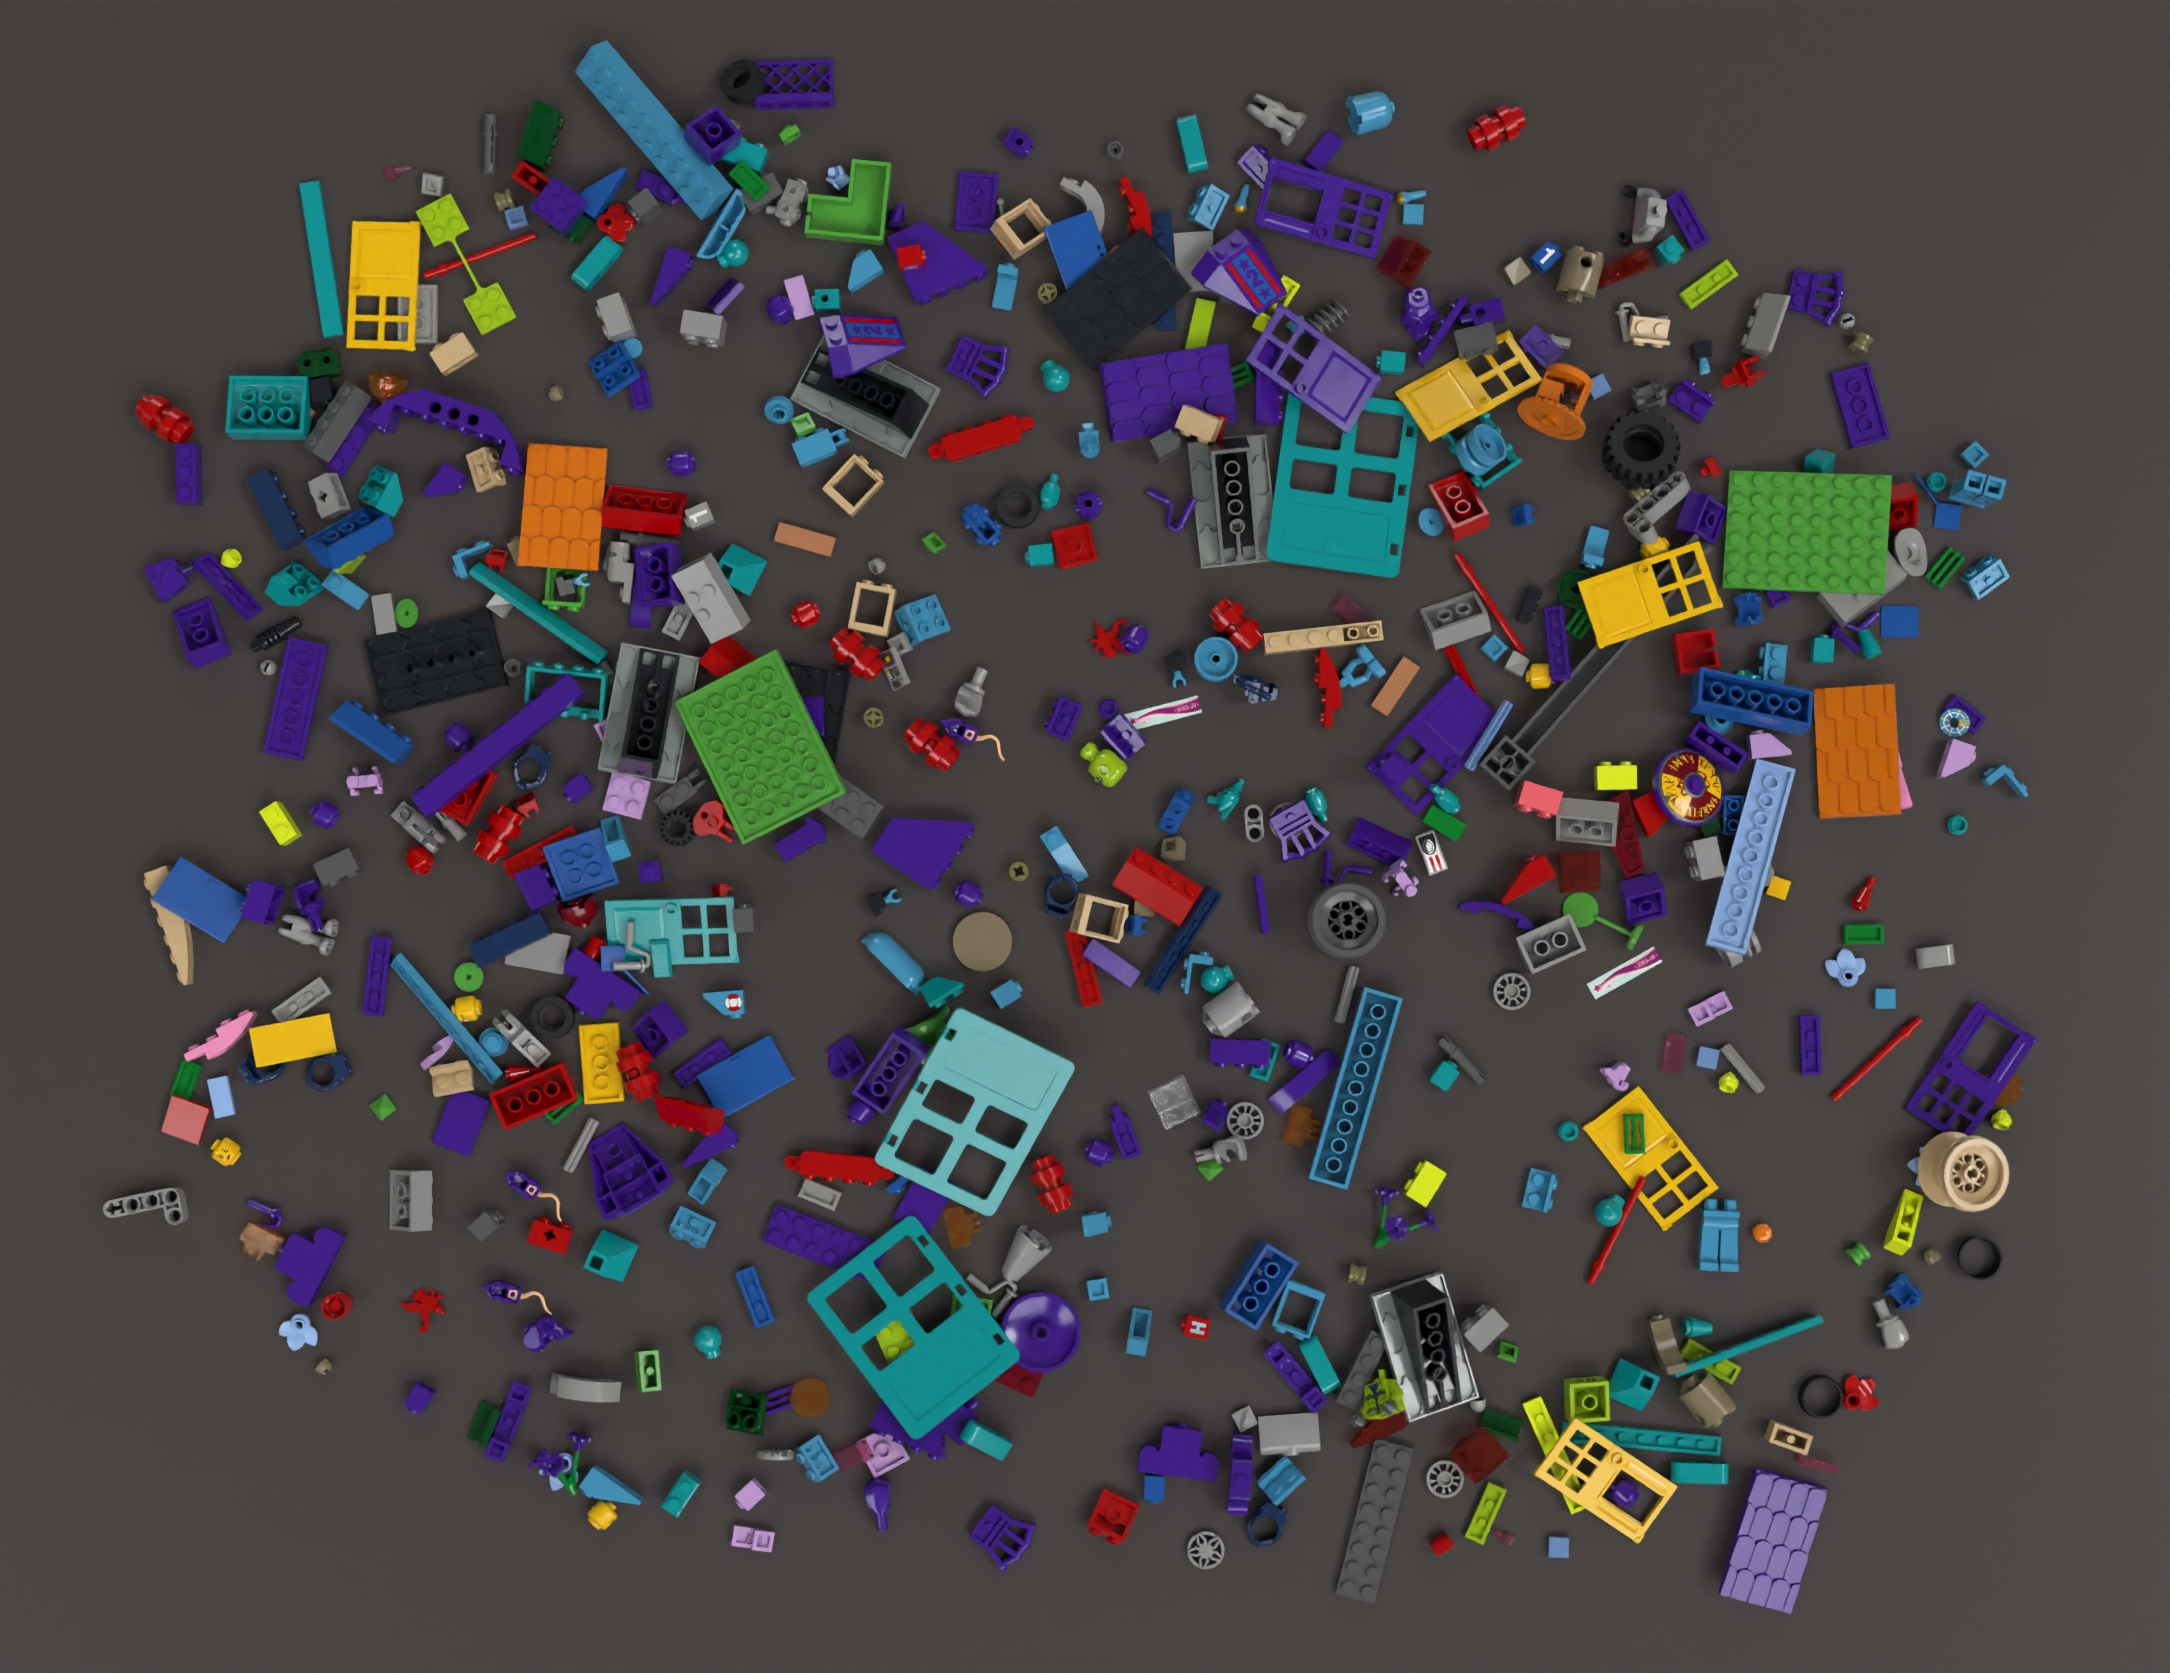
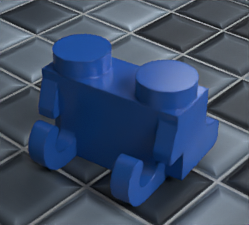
(1749, 609)
(1903, 1291)

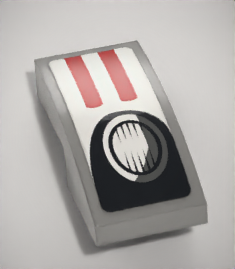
(1431, 852)

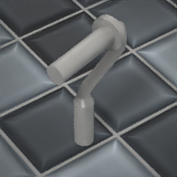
(1623, 318)
(641, 965)
(1006, 1299)

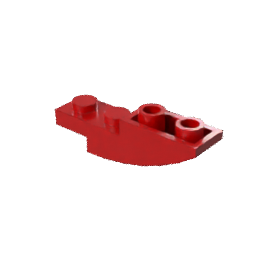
(1136, 205)
(1327, 679)

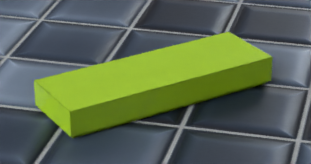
(1708, 284)
(1200, 323)
(1723, 1369)
(1485, 1513)

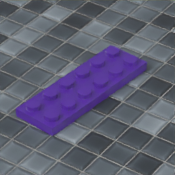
(296, 699)
(815, 1239)

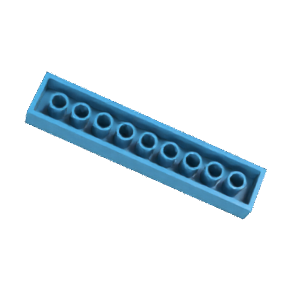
(652, 129)
(1354, 1088)

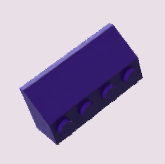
(1267, 391)

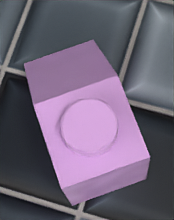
(1765, 746)
(1955, 757)

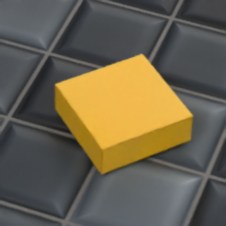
(1778, 888)

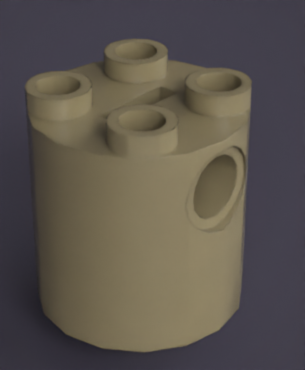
(1578, 281)
(1705, 1398)

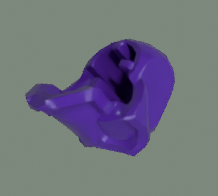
(1418, 312)
(542, 1331)

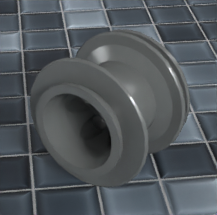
(1362, 940)

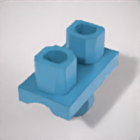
(1089, 441)

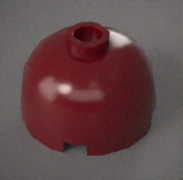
(578, 911)

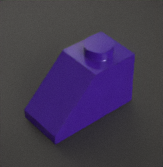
(446, 483)

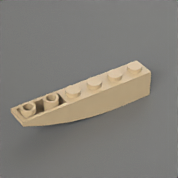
(1322, 637)
(176, 929)

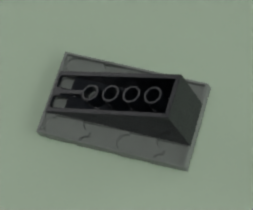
(876, 403)
(1232, 499)
(642, 723)
(1424, 1345)

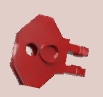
(1743, 373)
(713, 819)

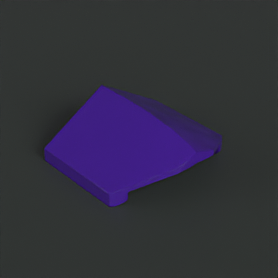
(846, 1059)

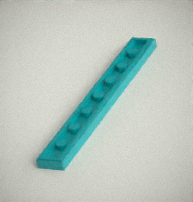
(321, 259)
(538, 613)
(1751, 1344)
(1652, 1439)

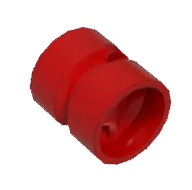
(337, 1305)

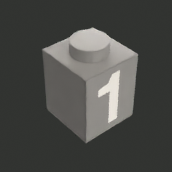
(699, 516)

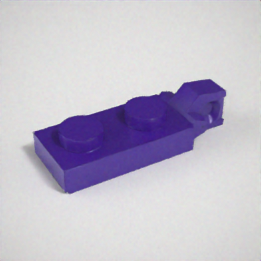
(659, 188)
(1124, 1133)

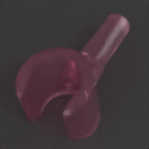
(389, 173)
(1507, 1539)

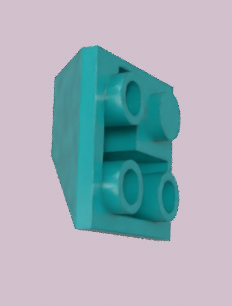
(382, 491)
(741, 568)
(293, 586)
(938, 989)
(611, 1256)
(1632, 1384)

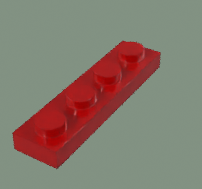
(534, 855)
(1083, 970)

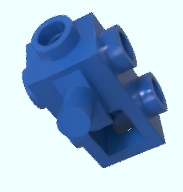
(977, 519)

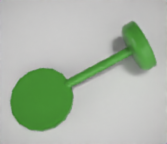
(1585, 911)

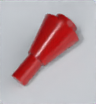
(1862, 898)
(519, 1072)

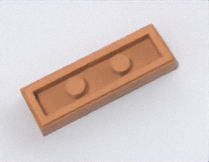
(805, 539)
(1395, 686)

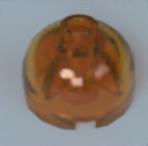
(387, 385)

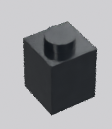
(322, 391)

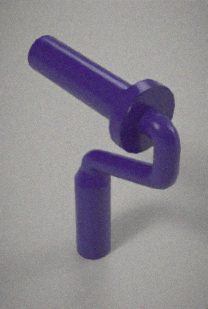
(1184, 516)
(1836, 632)
(1327, 879)
(274, 1213)

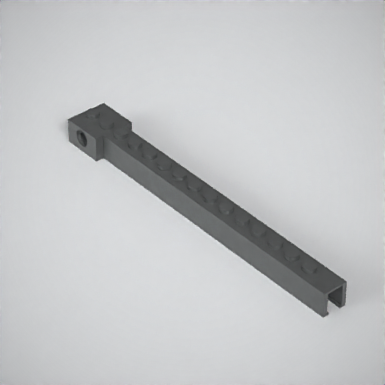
(1511, 757)

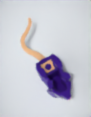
(967, 733)
(529, 1187)
(510, 1293)

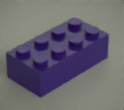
(891, 1069)

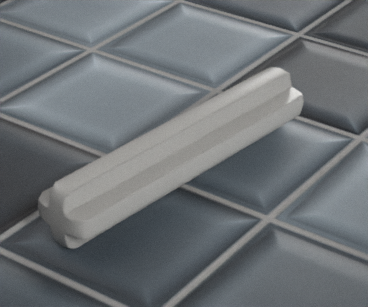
(1346, 994)
(1742, 1068)
(580, 1145)

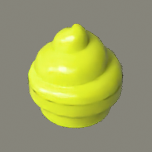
(231, 558)
(1728, 1083)
(2001, 1120)

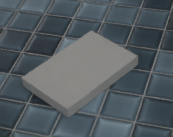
(1188, 251)
(426, 315)
(543, 955)

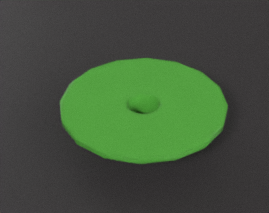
(406, 613)
(468, 977)

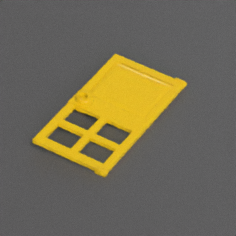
(384, 266)
(1456, 396)
(1631, 602)
(1660, 1145)

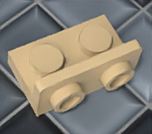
(1648, 330)
(486, 468)
(452, 1078)

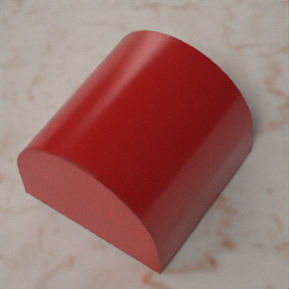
(592, 948)
(1441, 1544)

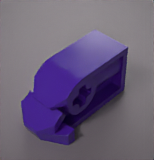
(801, 840)

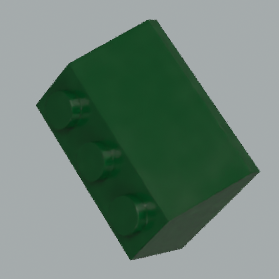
(541, 136)

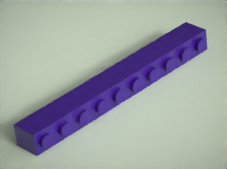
(497, 746)

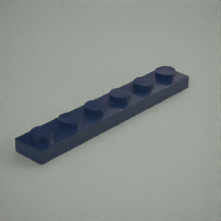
(1163, 238)
(1182, 939)

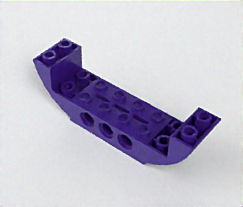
(425, 406)

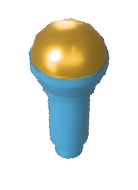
(1405, 197)
(1241, 205)

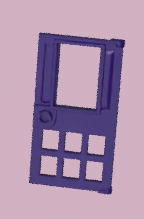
(1328, 208)
(1959, 1073)

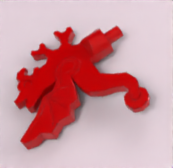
(1105, 640)
(428, 1304)

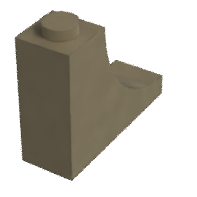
(1665, 1346)

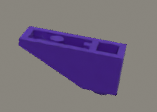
(672, 272)
(1215, 1114)
(714, 1145)

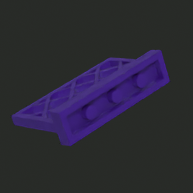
(797, 100)

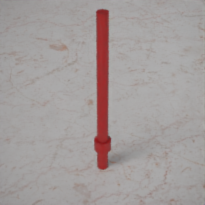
(444, 268)
(1467, 570)
(1904, 1033)
(1598, 1265)

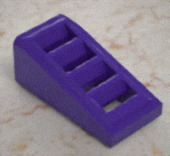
(896, 217)

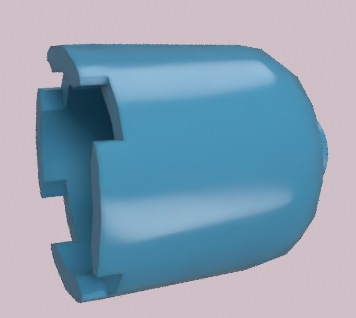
(1369, 112)

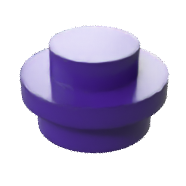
(1108, 709)

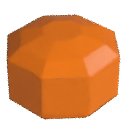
(1761, 1232)

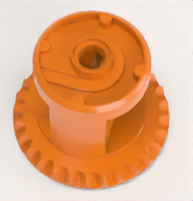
(1546, 412)

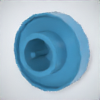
(779, 409)
(1718, 725)
(493, 1042)

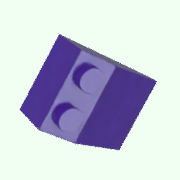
(201, 633)

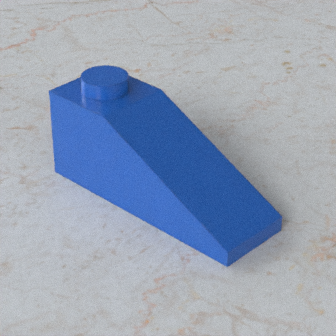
(602, 192)

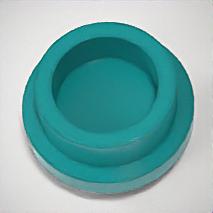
(1936, 481)
(1957, 825)
(1568, 1131)

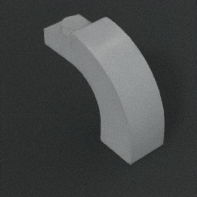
(1088, 196)
(585, 1389)

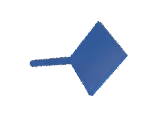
(1946, 515)
(616, 954)

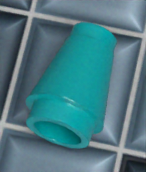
(1869, 645)
(1695, 1327)

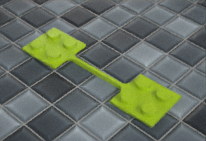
(444, 223)

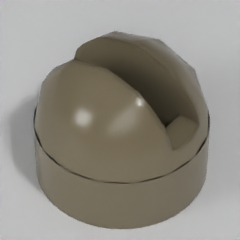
(556, 393)
(1932, 1256)
(322, 1366)

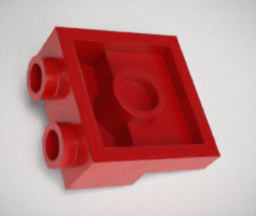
(1112, 1517)

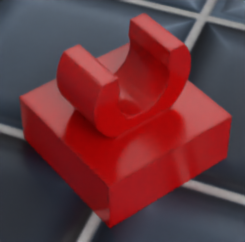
(1711, 468)
(497, 557)
(526, 803)
(720, 890)

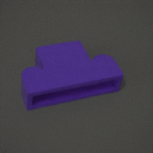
(596, 988)
(309, 1262)
(1179, 1454)
(1239, 1474)

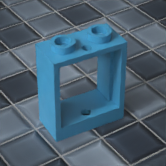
(1303, 1289)

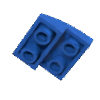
(614, 368)
(1731, 813)

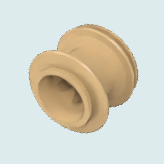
(1979, 1178)

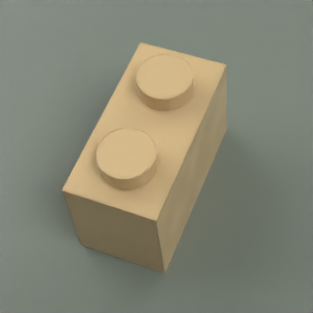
(453, 353)
(1198, 424)
(1788, 1437)

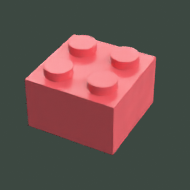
(1537, 799)

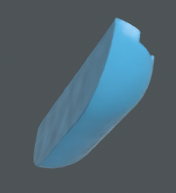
(722, 227)
(895, 959)

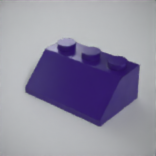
(654, 572)

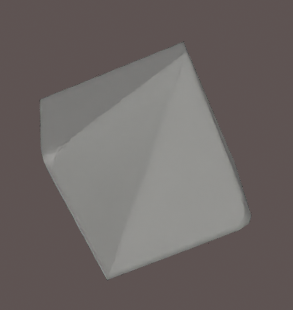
(499, 606)
(1516, 664)

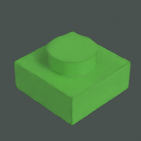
(789, 134)
(803, 424)

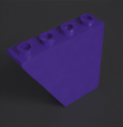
(945, 266)
(922, 847)
(931, 1442)

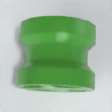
(1858, 1253)

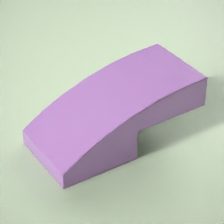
(799, 297)
(1710, 1008)
(752, 1538)

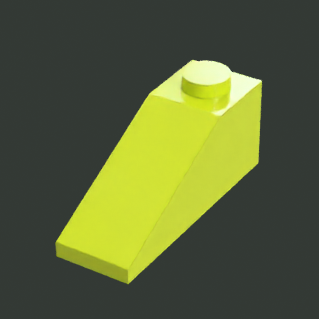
(1291, 288)
(1904, 1222)

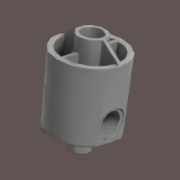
(1229, 1011)

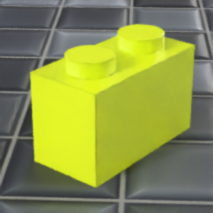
(1615, 777)
(280, 823)
(1424, 1183)

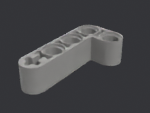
(1653, 506)
(145, 1204)

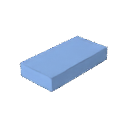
(221, 1096)

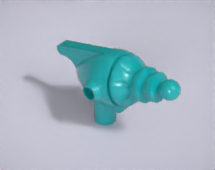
(1227, 798)

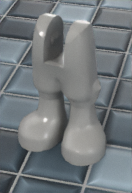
(1271, 112)
(302, 931)

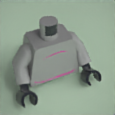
(1648, 215)

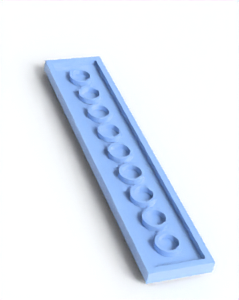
(1750, 857)

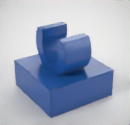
(1522, 515)
(1133, 925)

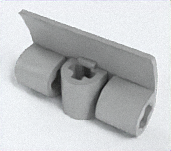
(1289, 1434)

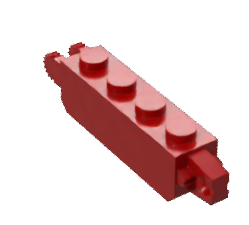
(981, 439)
(838, 1165)

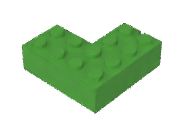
(861, 215)

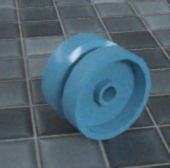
(1481, 449)
(1227, 659)

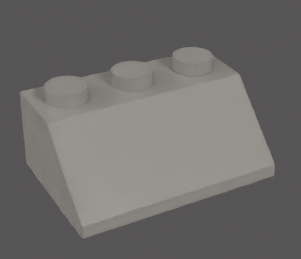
(1764, 324)
(1455, 620)
(1587, 822)
(1550, 944)
(411, 1200)

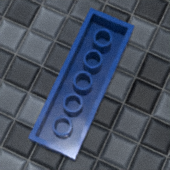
(1751, 701)

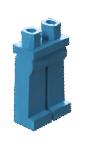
(1974, 492)
(1718, 1237)

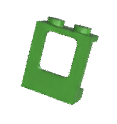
(550, 589)

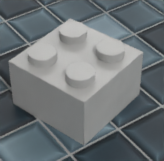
(616, 318)
(703, 328)
(1704, 859)
(1483, 1326)

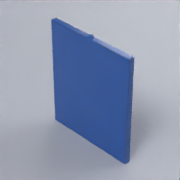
(1899, 621)

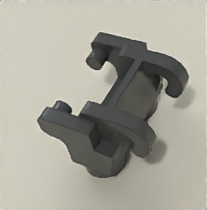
(1648, 396)

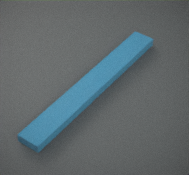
(446, 1018)

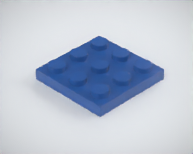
(580, 864)

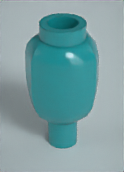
(1049, 493)
(1446, 799)
(1316, 803)

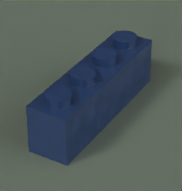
(276, 509)
(511, 939)

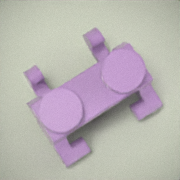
(364, 781)
(1401, 878)
(1615, 1074)

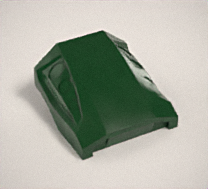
(746, 1412)

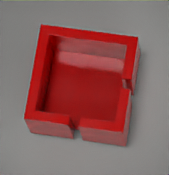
(1693, 651)

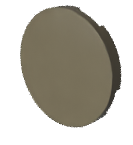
(982, 941)

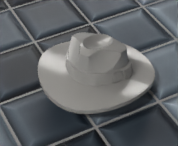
(1911, 551)

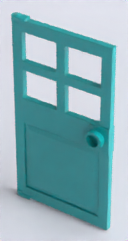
(663, 920)

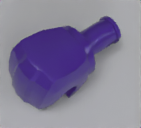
(307, 906)
(877, 1500)

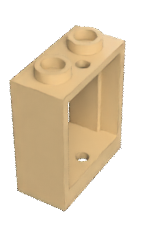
(1009, 238)
(842, 502)
(867, 628)
(1082, 913)

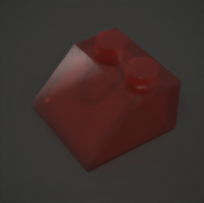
(1579, 871)
(1478, 1454)

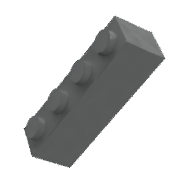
(337, 421)
(1361, 1369)

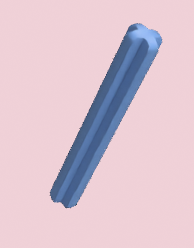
(1488, 735)

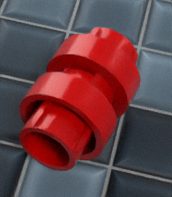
(1503, 125)
(157, 413)
(1229, 618)
(850, 649)
(924, 738)
(504, 825)
(634, 1058)
(1053, 1190)

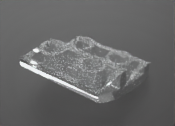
(1174, 1102)

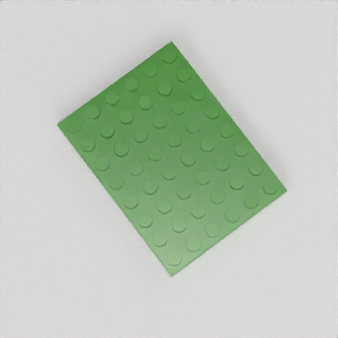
(1807, 532)
(760, 747)

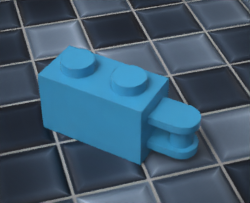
(818, 446)

